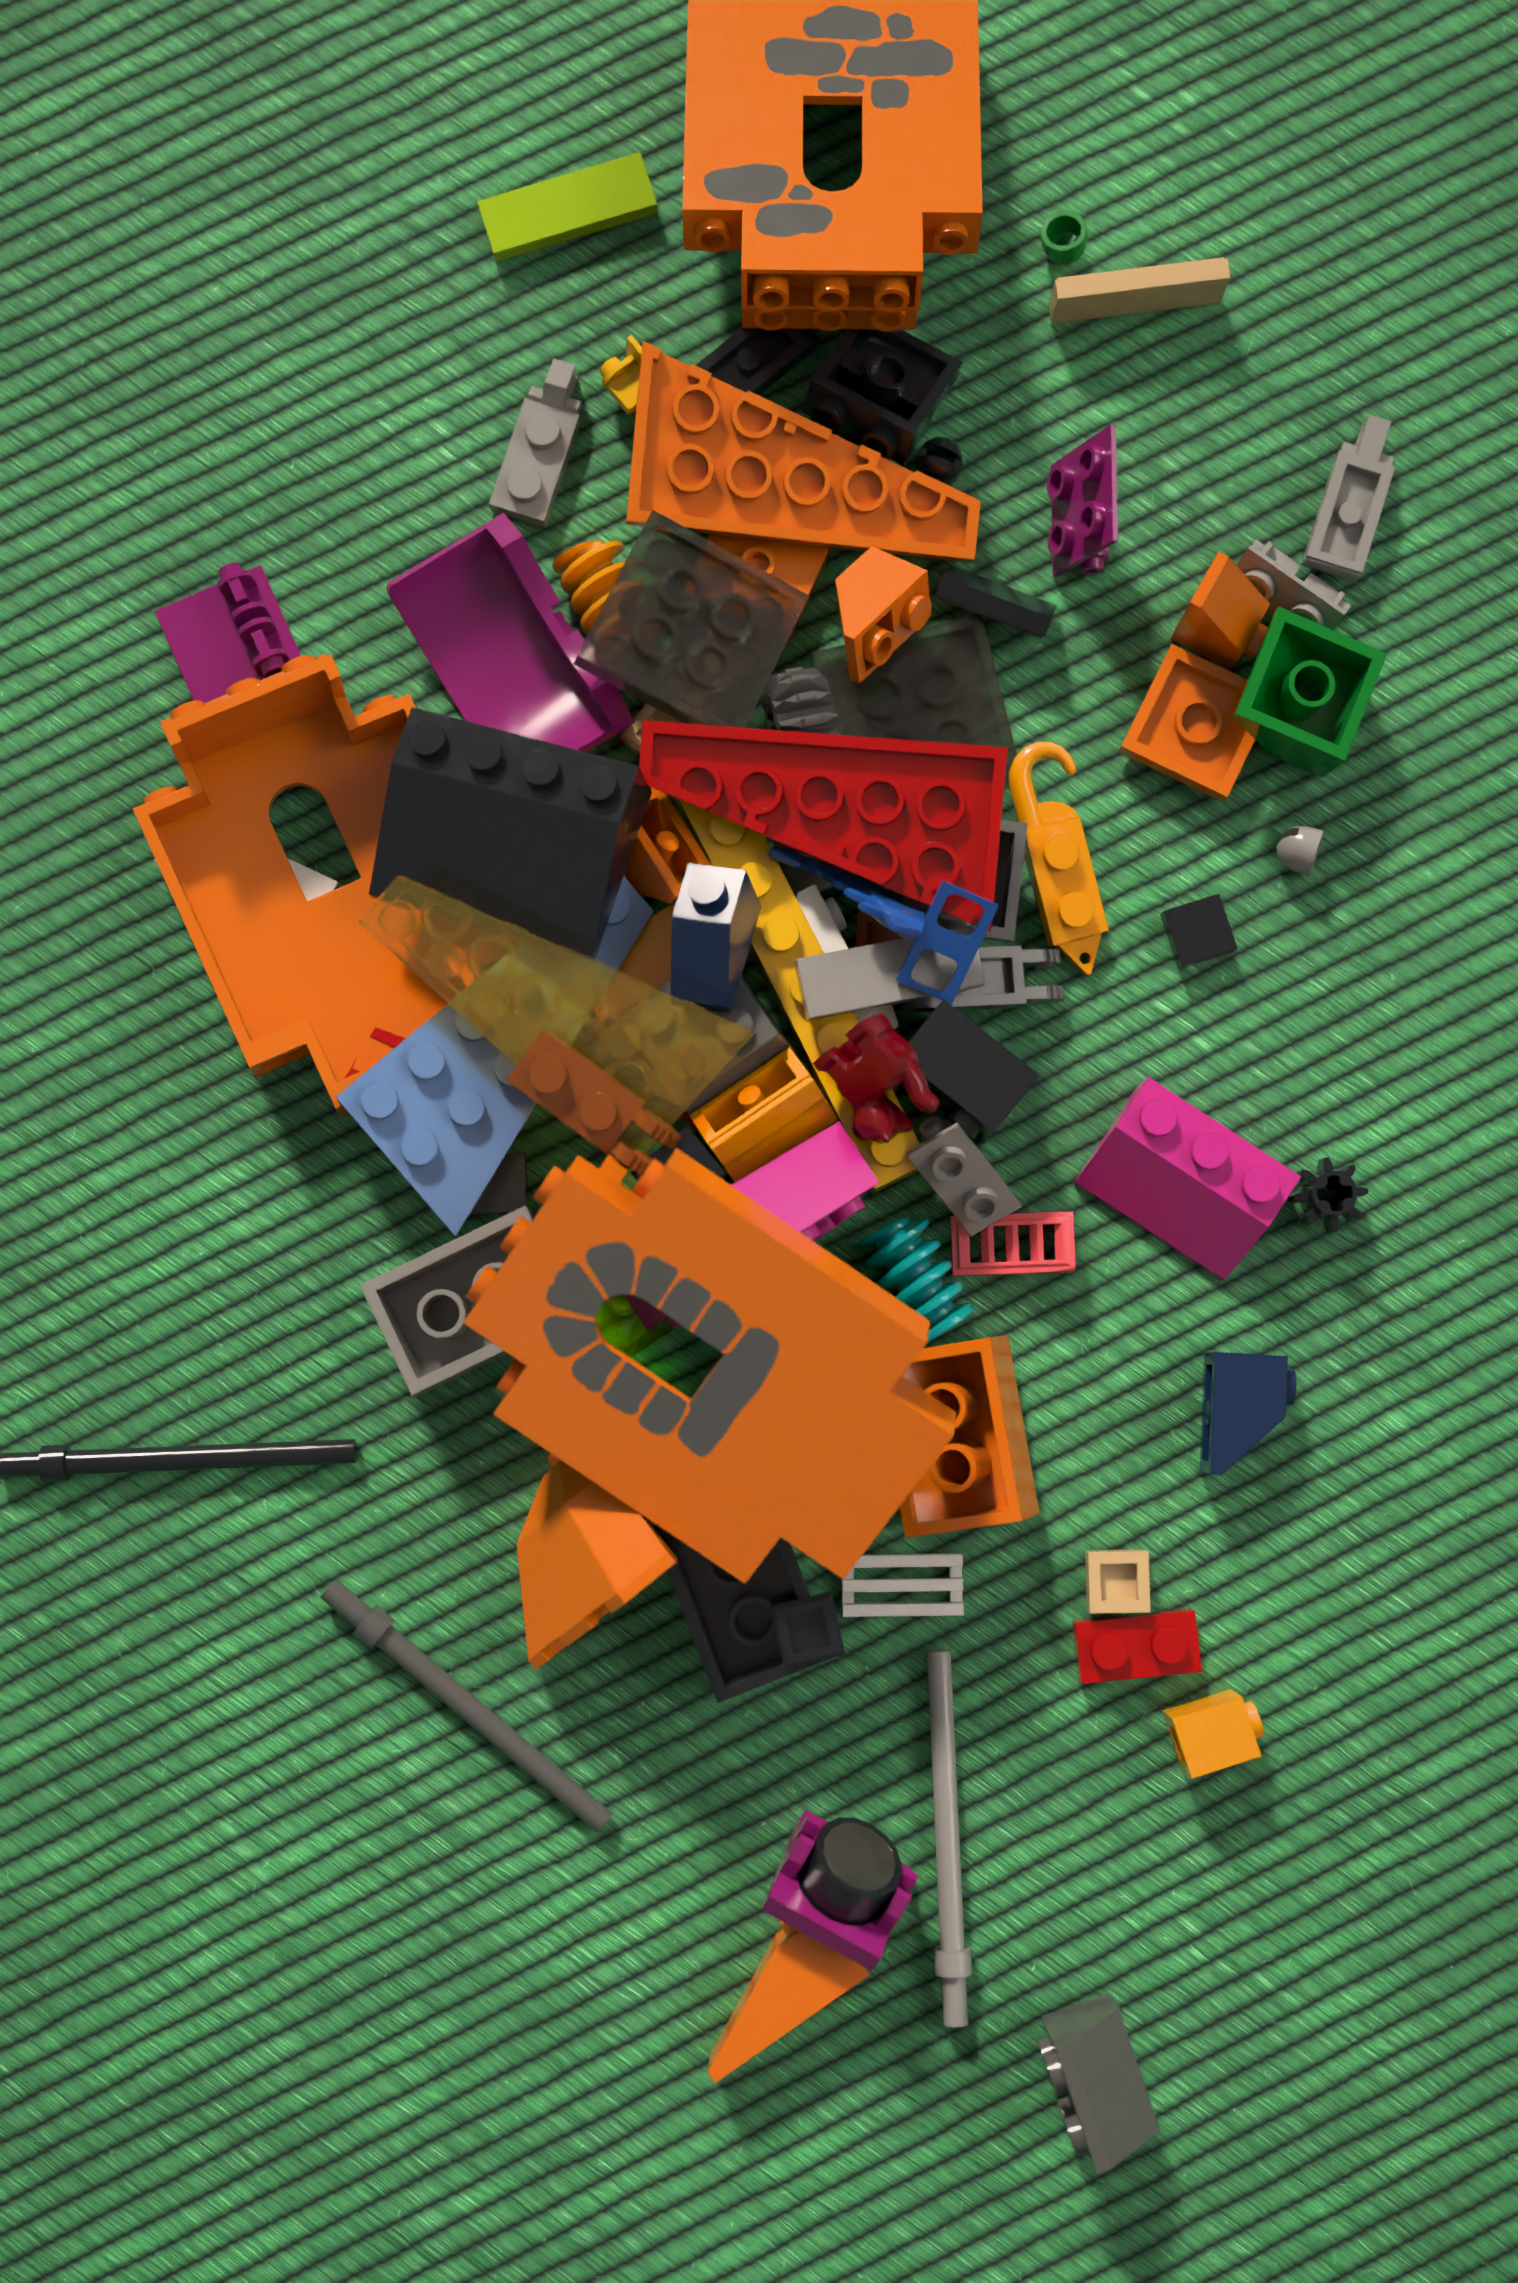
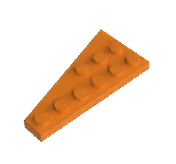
(765, 473)

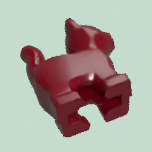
(869, 1068)

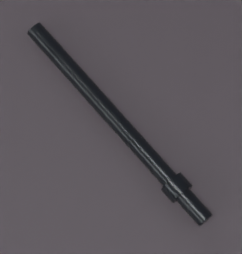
(60, 1462)

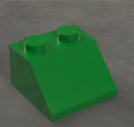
(1308, 692)

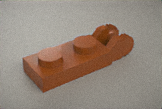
(588, 1099)

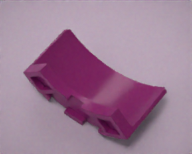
(499, 646)

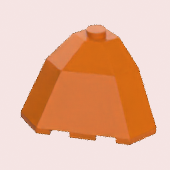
(580, 1559)

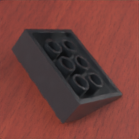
(510, 826)

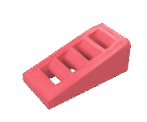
(1063, 1246)

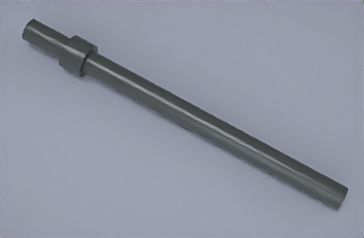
(376, 1628)

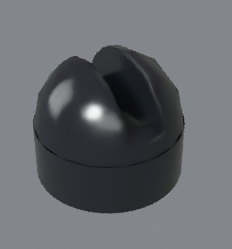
(938, 467)

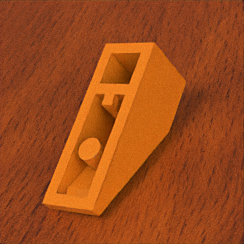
(786, 1989)

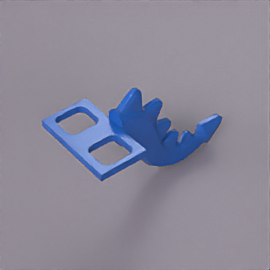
(907, 922)

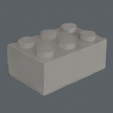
(425, 1306)

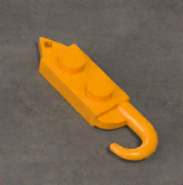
(1058, 861)

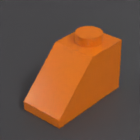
(1223, 616)
(662, 851)

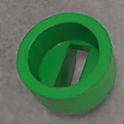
(1058, 232)

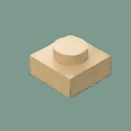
(1117, 1581)

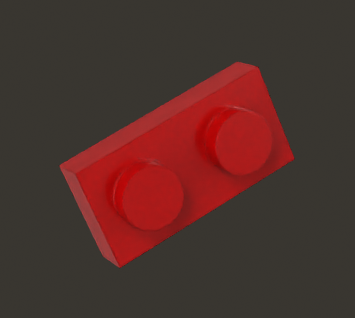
(1136, 1646)

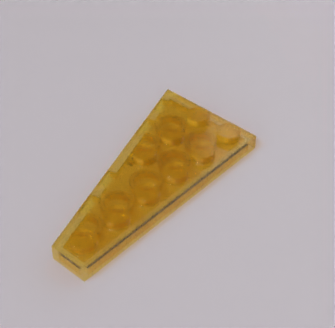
(521, 984)

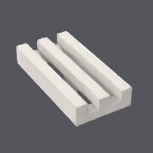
(953, 1584)

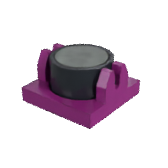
(837, 1882)

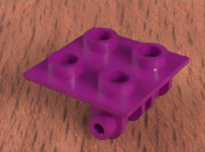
(1084, 505)
(228, 632)

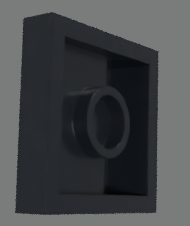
(881, 389)

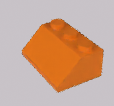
(986, 1466)

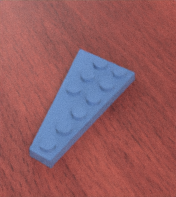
(445, 1098)

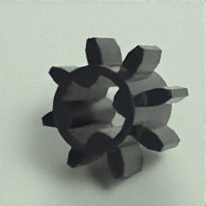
(1333, 1180)

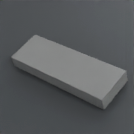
(867, 977)

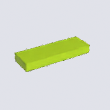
(568, 207)

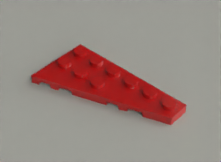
(861, 803)

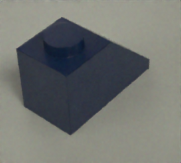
(712, 935)
(1241, 1404)

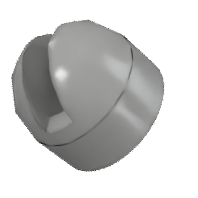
(1299, 848)

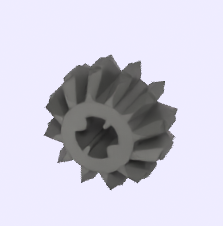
(799, 702)

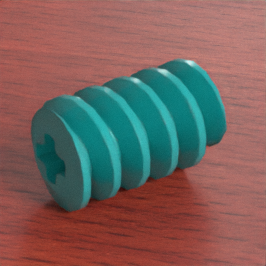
(916, 1275)

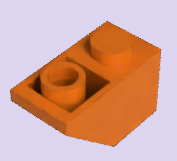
(880, 608)

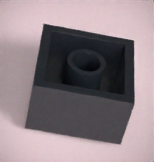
(969, 1072)

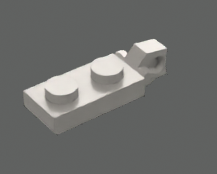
(539, 449)
(1351, 504)

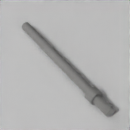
(952, 1956)

